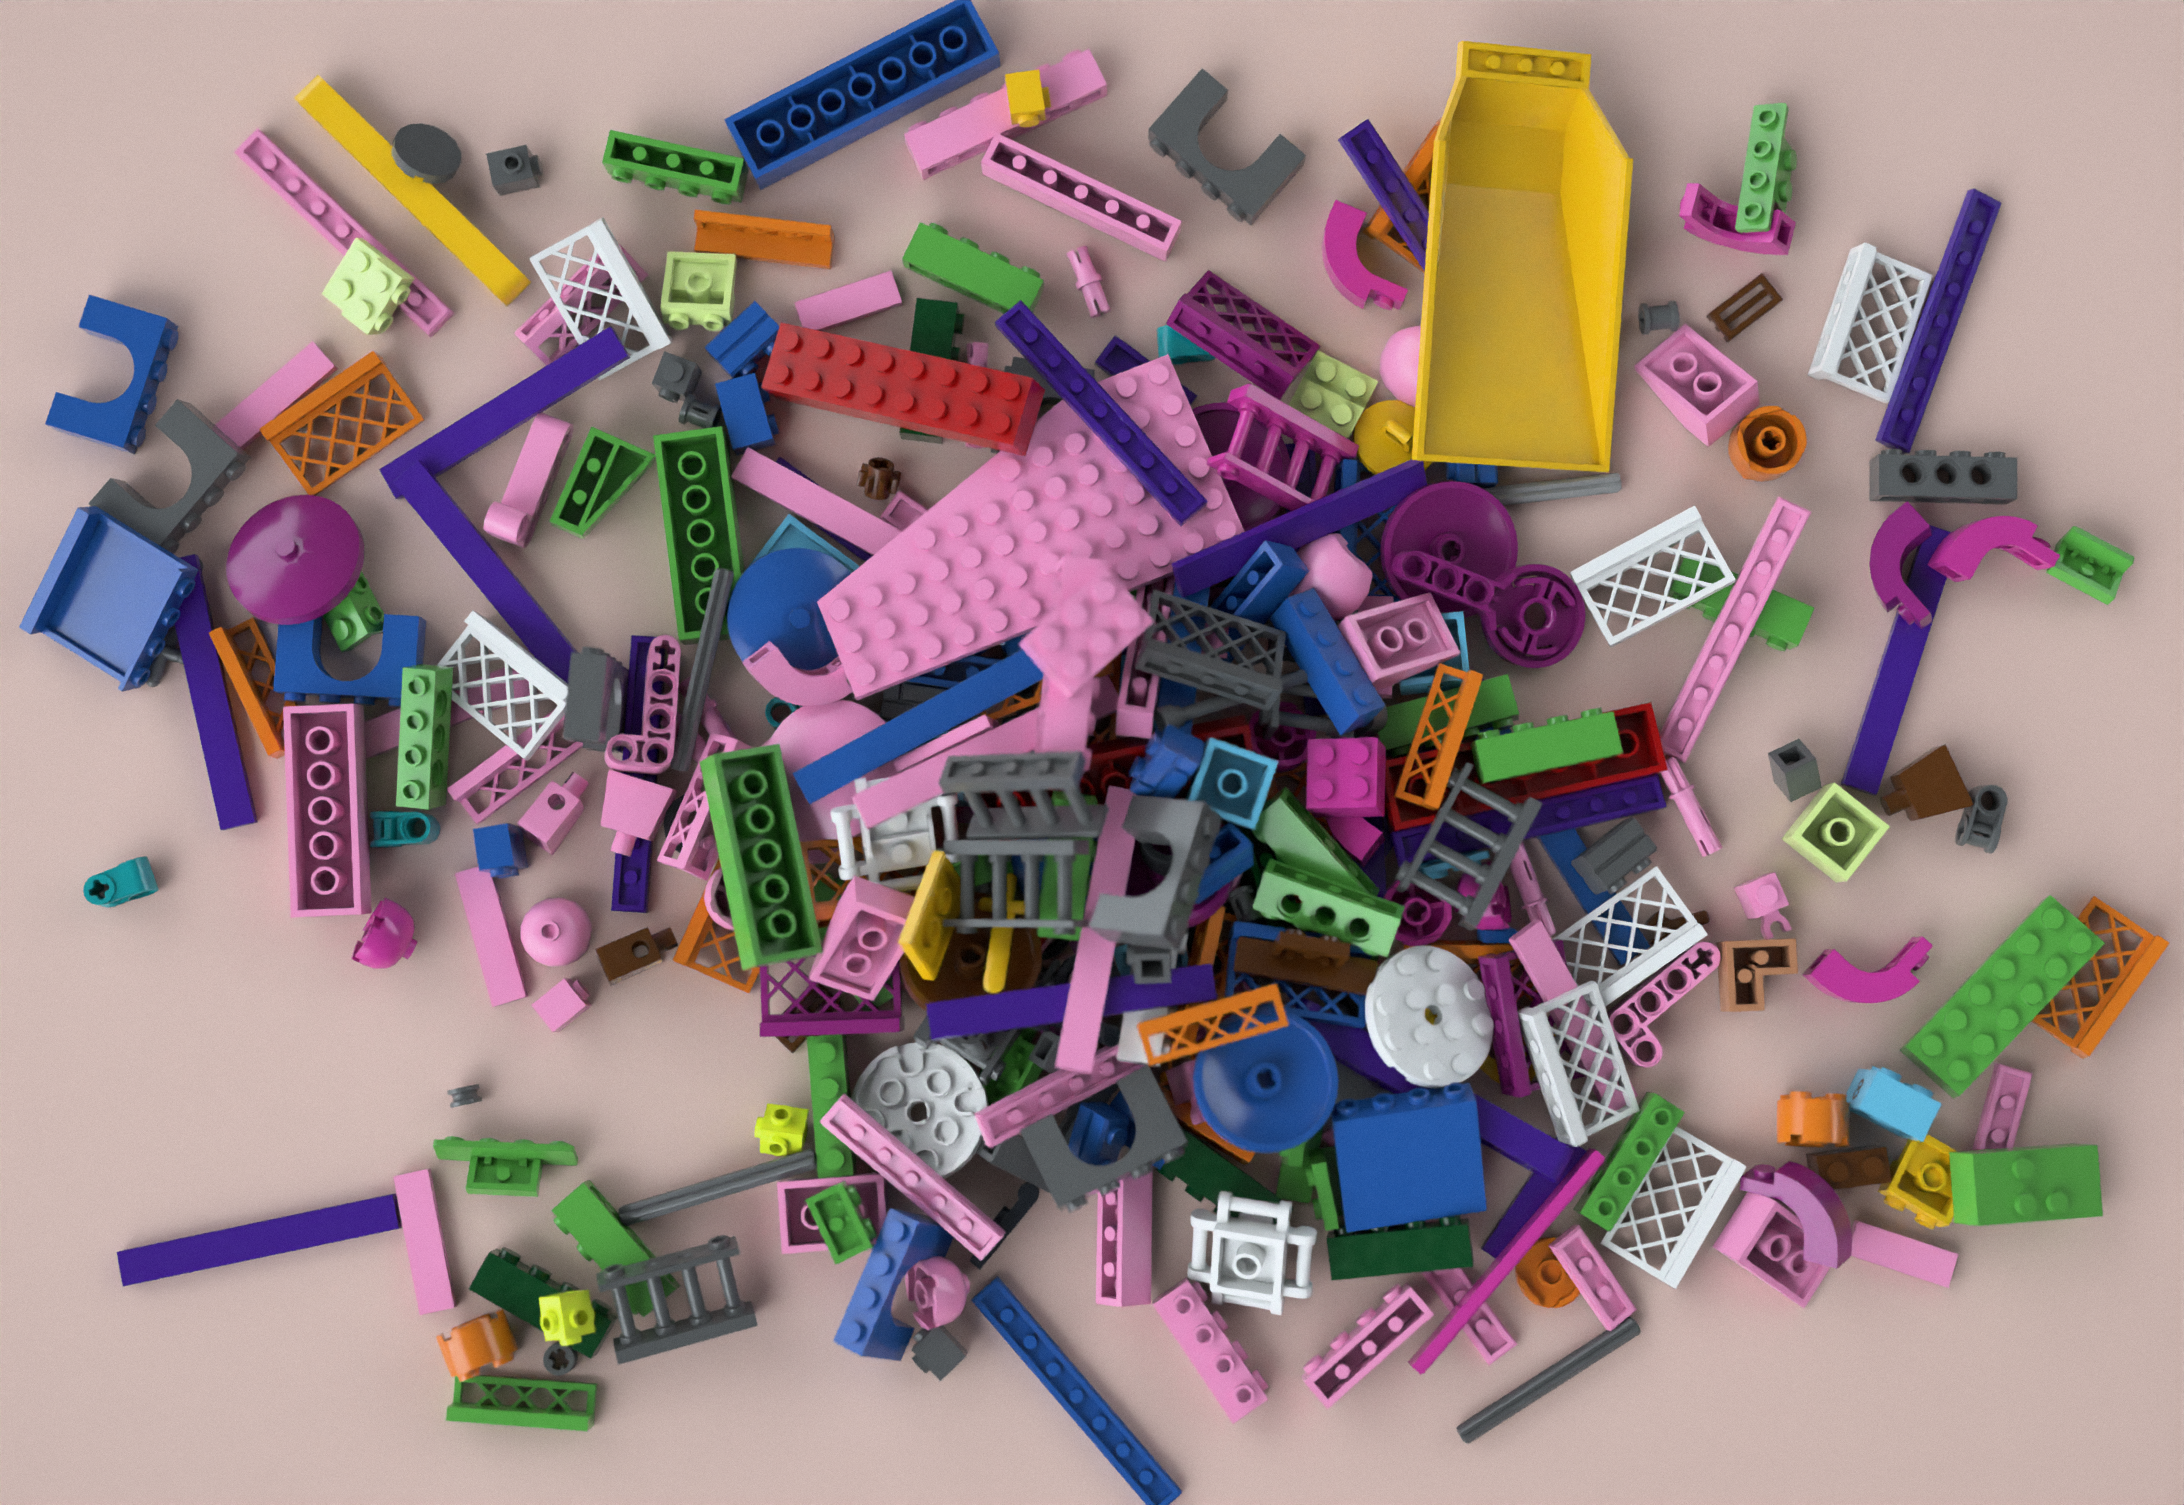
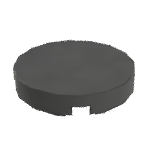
(426, 153)

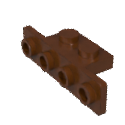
(1305, 961)

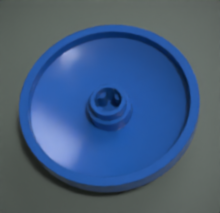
(779, 605)
(1269, 1086)

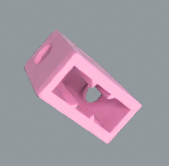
(634, 809)
(550, 826)

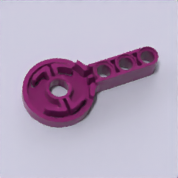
(1506, 605)

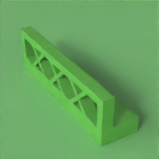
(520, 1415)

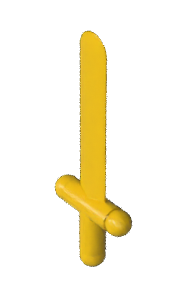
(1000, 939)

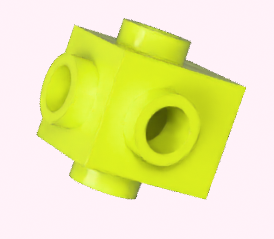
(782, 1130)
(567, 1316)

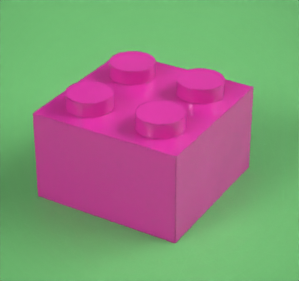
(1346, 777)

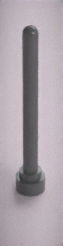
(1176, 716)

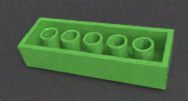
(698, 521)
(760, 856)
(2002, 996)

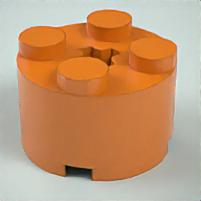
(1774, 426)
(1813, 1121)
(477, 1344)

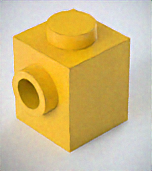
(1026, 98)

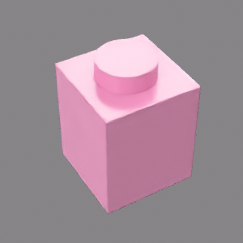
(562, 1004)

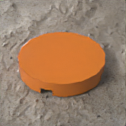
(1544, 1278)

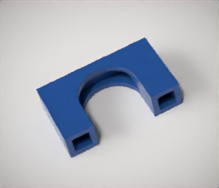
(122, 420)
(302, 673)
(868, 1321)

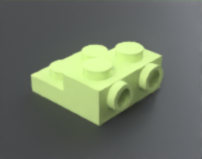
(368, 287)
(698, 290)
(1333, 394)

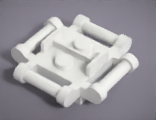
(895, 844)
(1251, 1253)

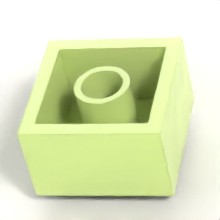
(1835, 832)

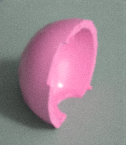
(1400, 364)
(1335, 575)

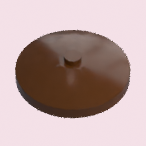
(965, 964)

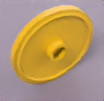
(1385, 435)

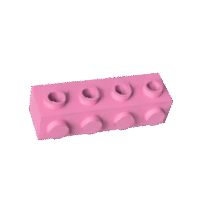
(1125, 1243)
(1366, 1345)
(1210, 1350)

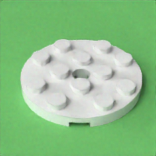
(1397, 1021)
(945, 1085)

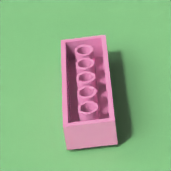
(1062, 721)
(327, 810)

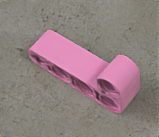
(530, 482)
(653, 705)
(1664, 998)

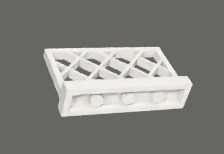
(625, 280)
(1847, 306)
(1644, 548)
(521, 661)
(1650, 959)
(1550, 1067)
(1700, 1222)

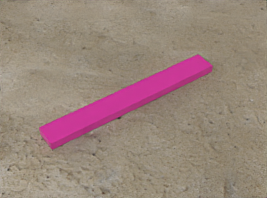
(1506, 1260)

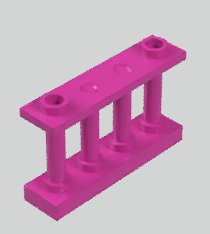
(1280, 420)

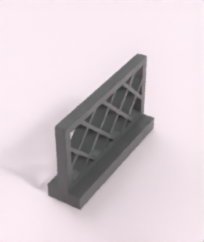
(1208, 670)

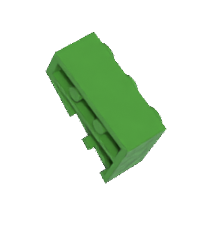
(598, 481)

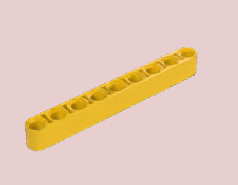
(415, 195)

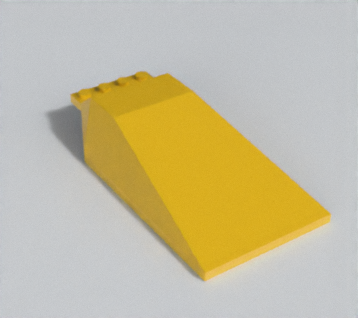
(1522, 266)

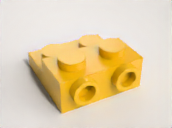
(1922, 1182)

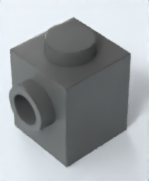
(514, 169)
(676, 377)
(1794, 770)
(1150, 963)
(937, 1351)

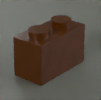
(1851, 1166)

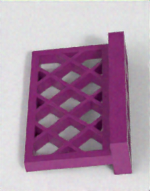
(1239, 347)
(827, 1022)
(1507, 1035)

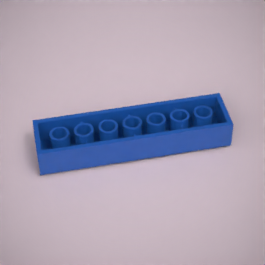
(863, 92)

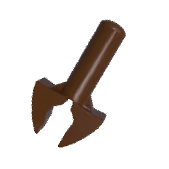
(1701, 917)

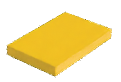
(937, 899)

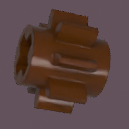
(878, 478)

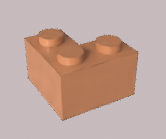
(1743, 970)

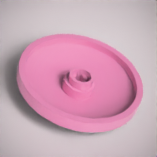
(809, 736)

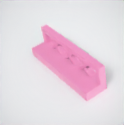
(548, 317)
(501, 761)
(698, 838)

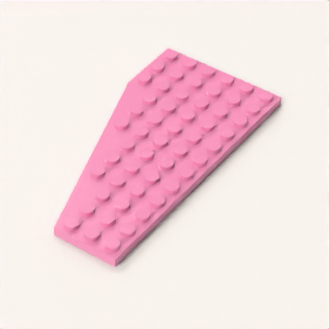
(990, 549)

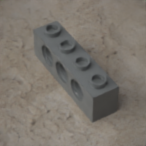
(1888, 484)

